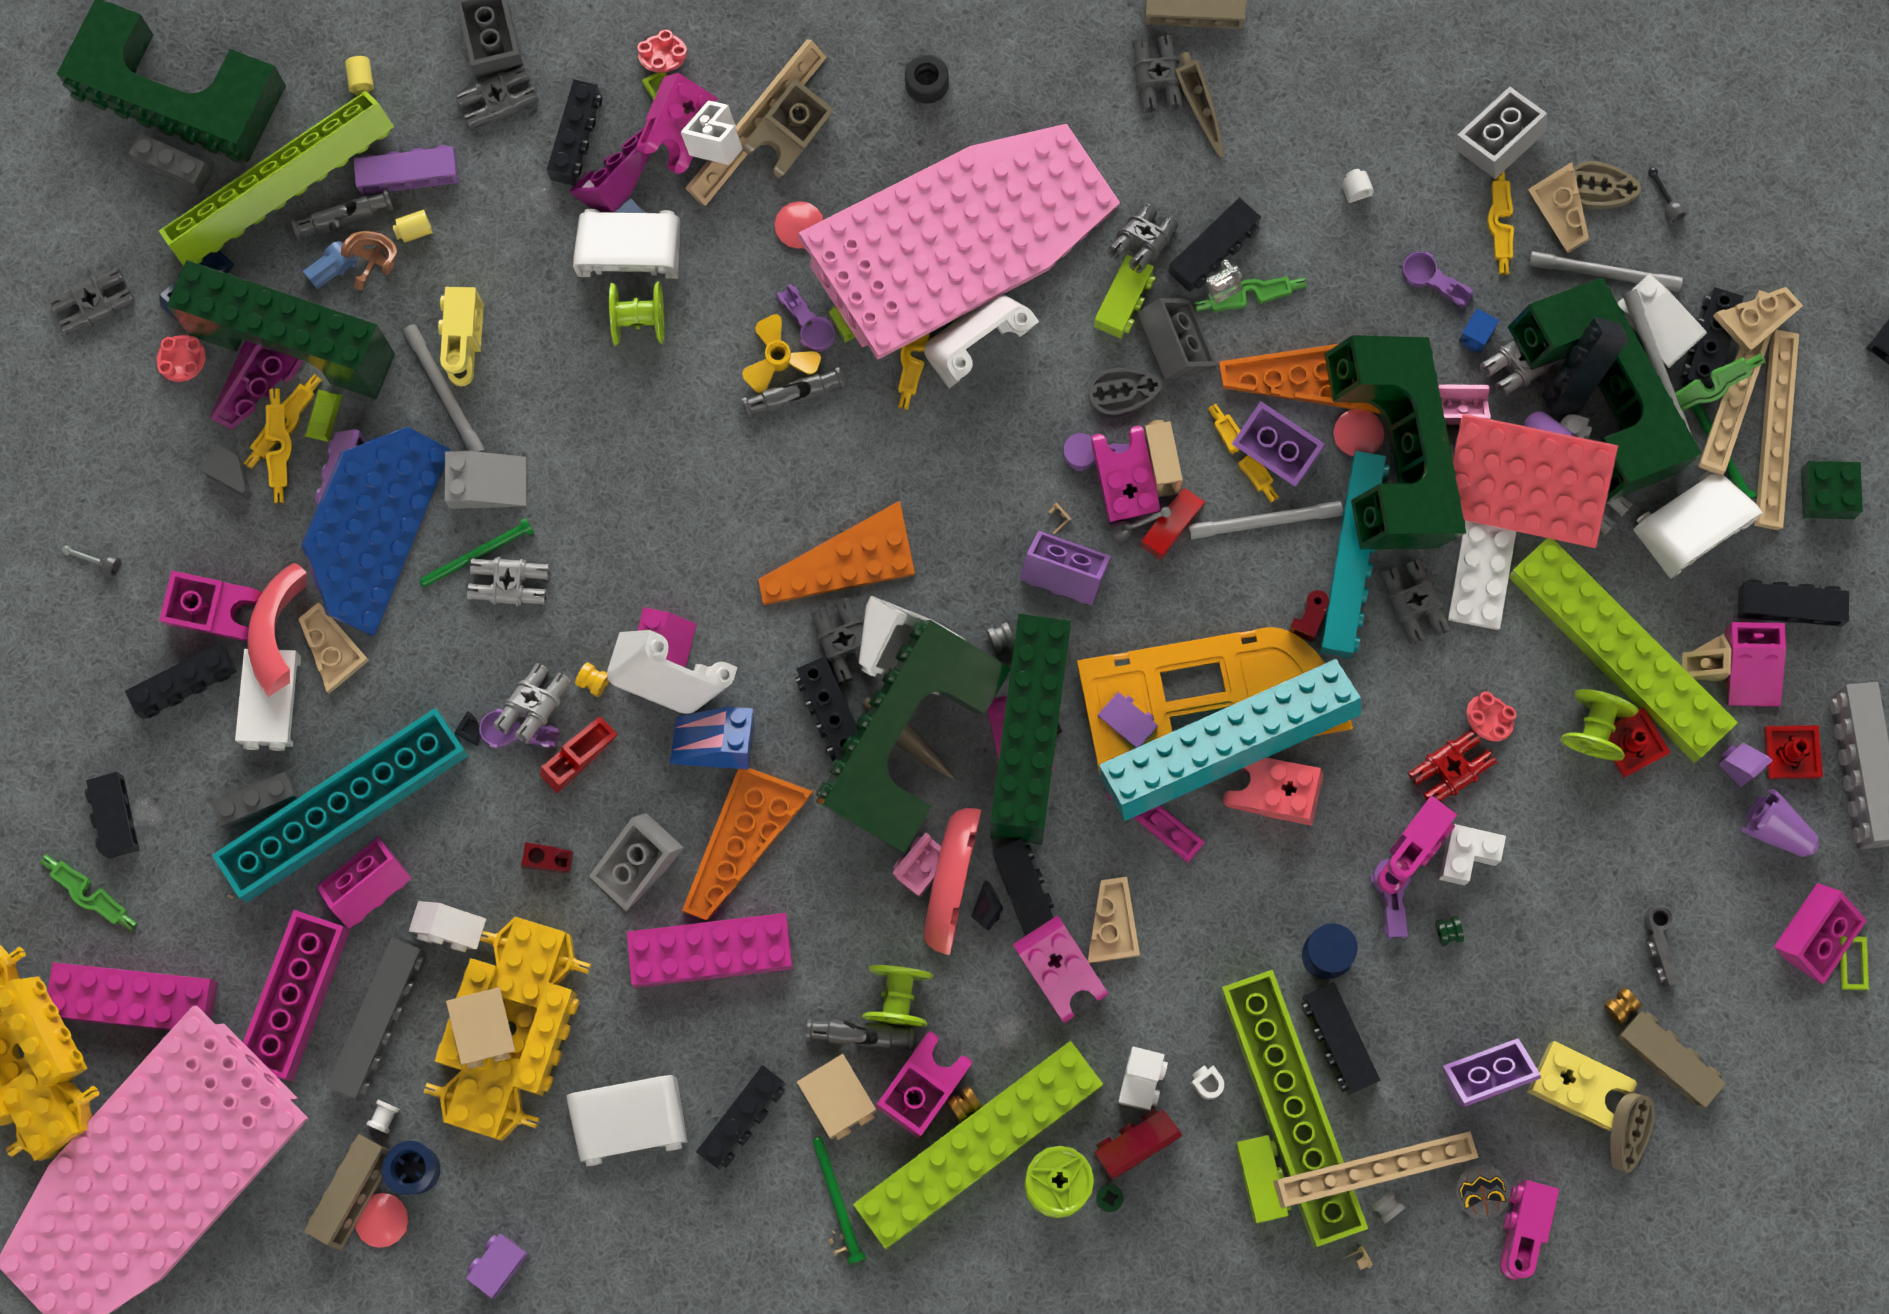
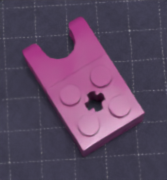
(670, 112)
(1125, 469)
(215, 607)
(1417, 843)
(1062, 974)
(928, 1081)
(1527, 1227)

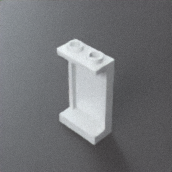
(264, 718)

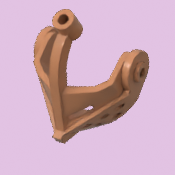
(355, 246)

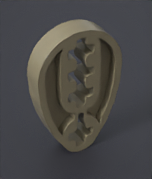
(1614, 178)
(1631, 1130)

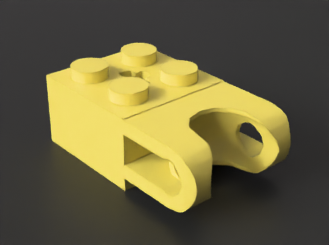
(460, 331)
(1588, 1085)

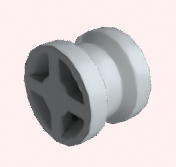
(1001, 637)
(1387, 1206)

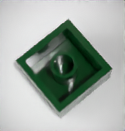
(1831, 490)

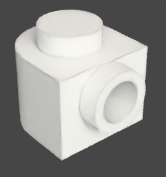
(1357, 185)
(1577, 425)
(1208, 1083)

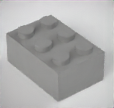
(1502, 132)

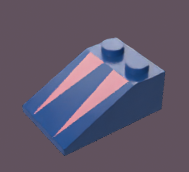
(714, 738)

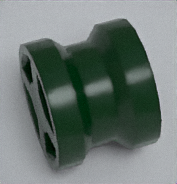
(1449, 931)
(1109, 1202)

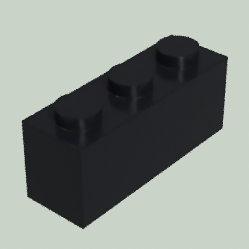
(111, 815)

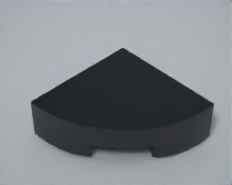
(469, 729)

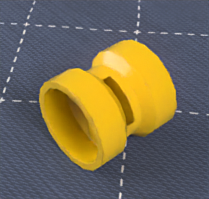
(592, 679)

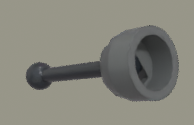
(1673, 208)

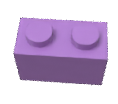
(1128, 720)
(496, 1265)

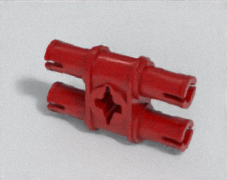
(1453, 753)

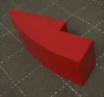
(1169, 529)
(577, 754)

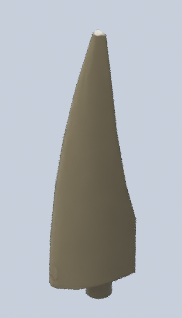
(1207, 116)
(916, 746)

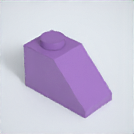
(1743, 763)

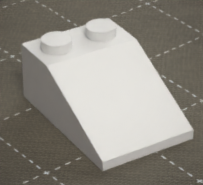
(1669, 321)

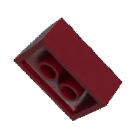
(1136, 1143)

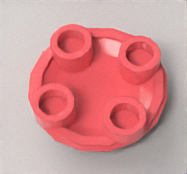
(662, 52)
(794, 219)
(180, 357)
(1358, 432)
(1487, 721)
(382, 1221)

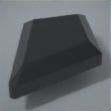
(987, 907)

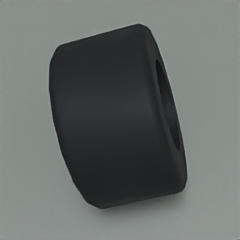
(926, 93)

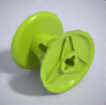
(636, 313)
(1599, 724)
(898, 995)
(1071, 1168)

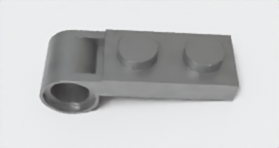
(1658, 947)

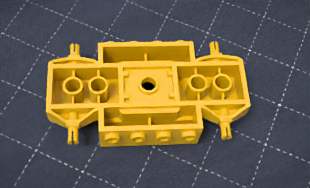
(528, 971)
(37, 1087)

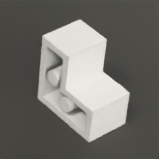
(712, 134)
(1466, 846)
(442, 923)
(1141, 1077)

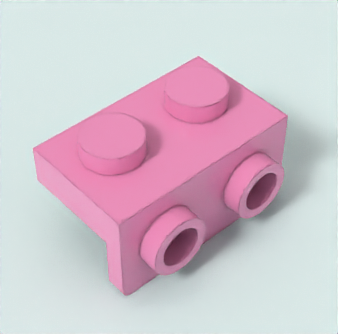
(1464, 400)
(919, 866)

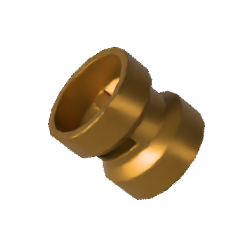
(1621, 1006)
(964, 1103)

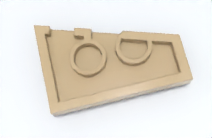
(1562, 207)
(1755, 320)
(332, 648)
(1114, 924)

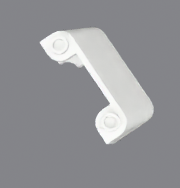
(627, 243)
(948, 348)
(1696, 522)
(884, 633)
(642, 669)
(627, 1118)

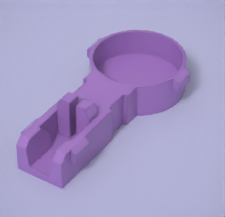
(1421, 266)
(818, 335)
(1079, 451)
(545, 736)
(1394, 910)

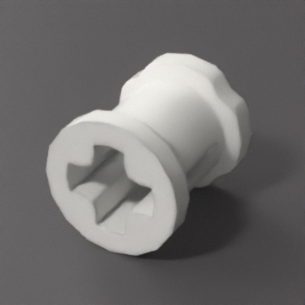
(382, 1116)

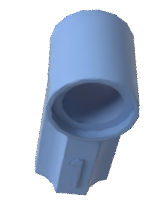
(329, 265)

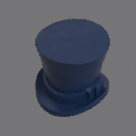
(1329, 951)
(410, 1168)

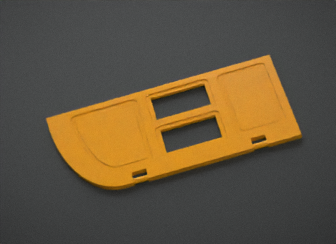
(1244, 670)

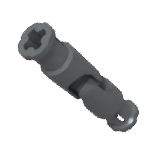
(324, 222)
(775, 398)
(846, 1032)

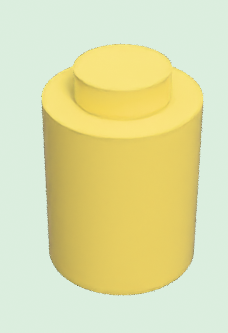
(359, 74)
(412, 226)

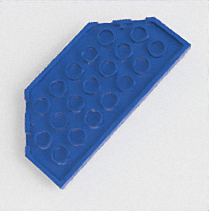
(370, 523)

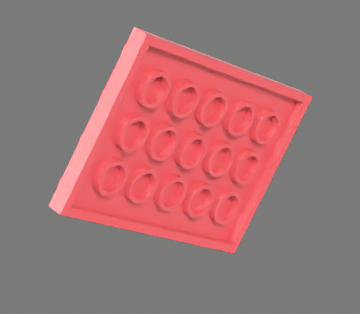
(1533, 479)

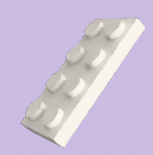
(1482, 575)

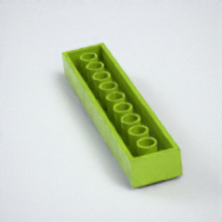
(277, 179)
(1622, 649)
(1290, 1100)
(978, 1145)

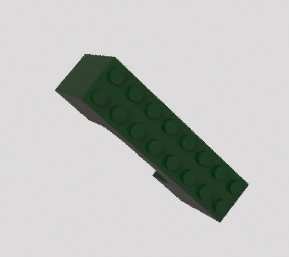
(222, 117)
(232, 309)
(1402, 383)
(1652, 433)
(1030, 729)
(860, 780)

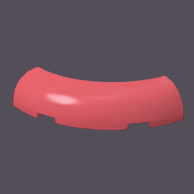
(262, 648)
(950, 879)

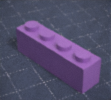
(406, 170)

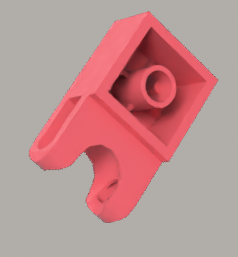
(1268, 790)

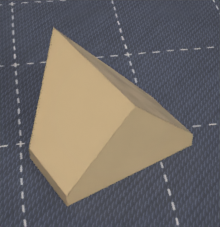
(1709, 661)

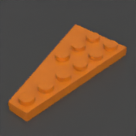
(1286, 375)
(857, 557)
(748, 824)

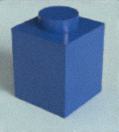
(1478, 331)

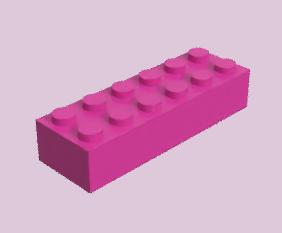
(709, 950)
(295, 992)
(127, 996)

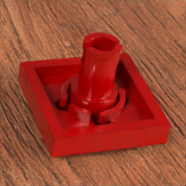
(1804, 740)
(1649, 745)

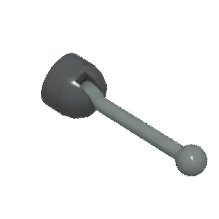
(1123, 529)
(105, 564)

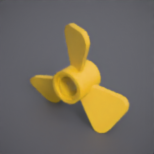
(760, 374)

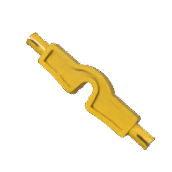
(1501, 233)
(911, 370)
(294, 406)
(276, 432)
(1252, 469)

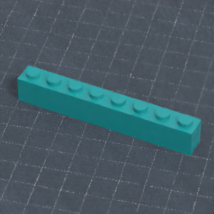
(1351, 564)

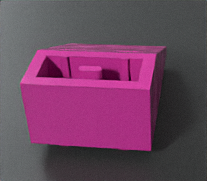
(1756, 663)

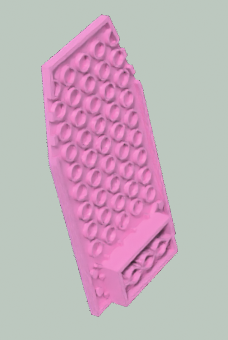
(957, 235)
(150, 1171)

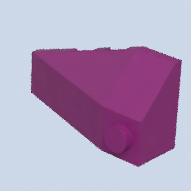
(613, 183)
(249, 380)

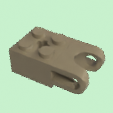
(786, 133)

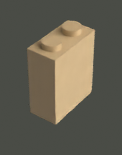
(1163, 457)
(480, 1027)
(837, 1097)

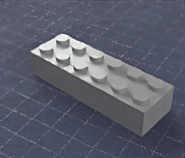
(1866, 760)

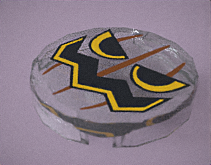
(1482, 1192)

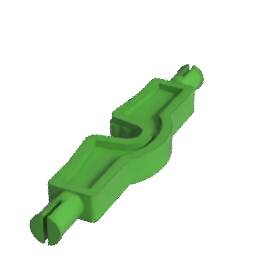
(1263, 291)
(1722, 378)
(78, 884)

